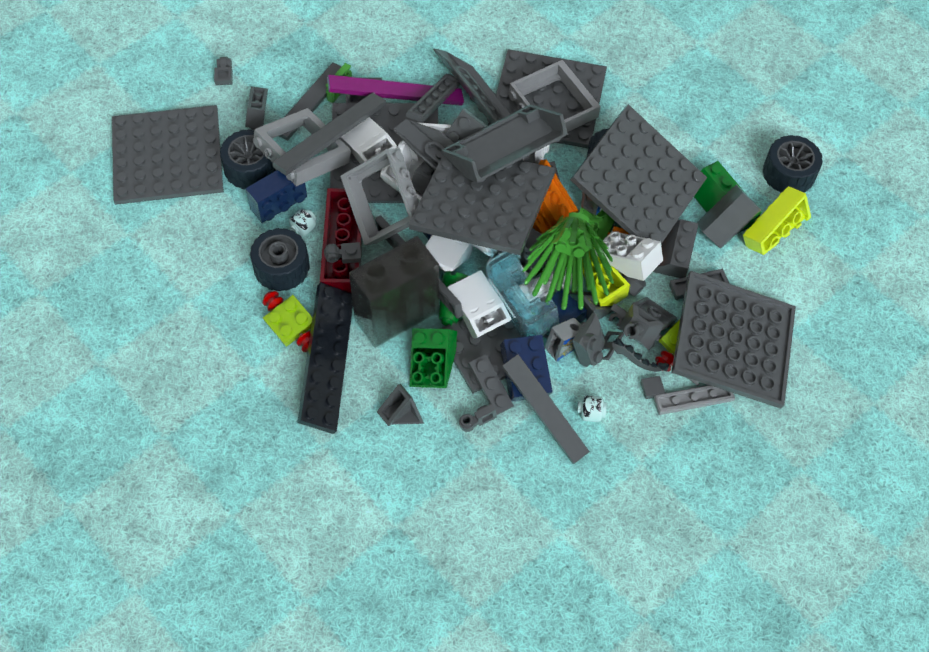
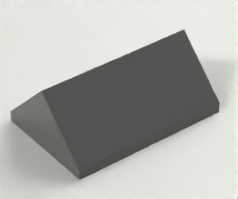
(728, 216)

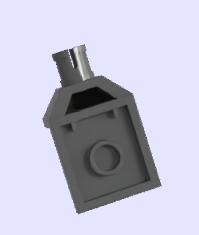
(646, 321)

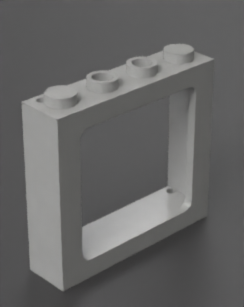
(548, 75)
(337, 154)
(358, 200)

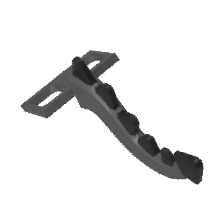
(628, 351)

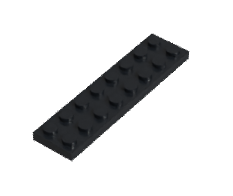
(326, 359)

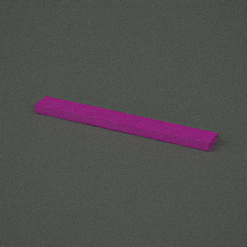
(386, 89)

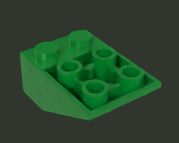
(432, 357)

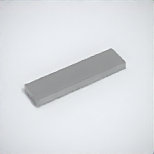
(691, 399)

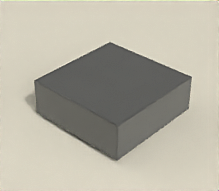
(652, 386)

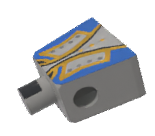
(561, 337)

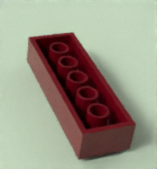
(339, 228)

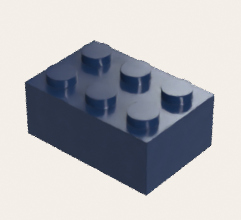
(274, 195)
(533, 354)

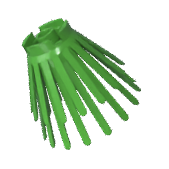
(572, 241)

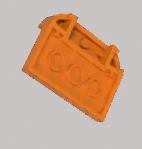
(555, 204)

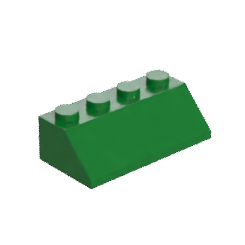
(715, 187)

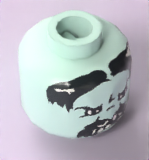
(302, 222)
(592, 408)

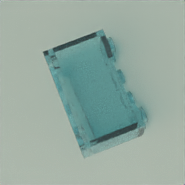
(527, 317)

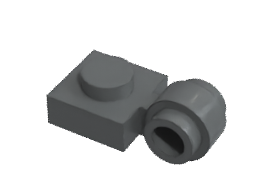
(223, 73)
(349, 253)
(483, 415)

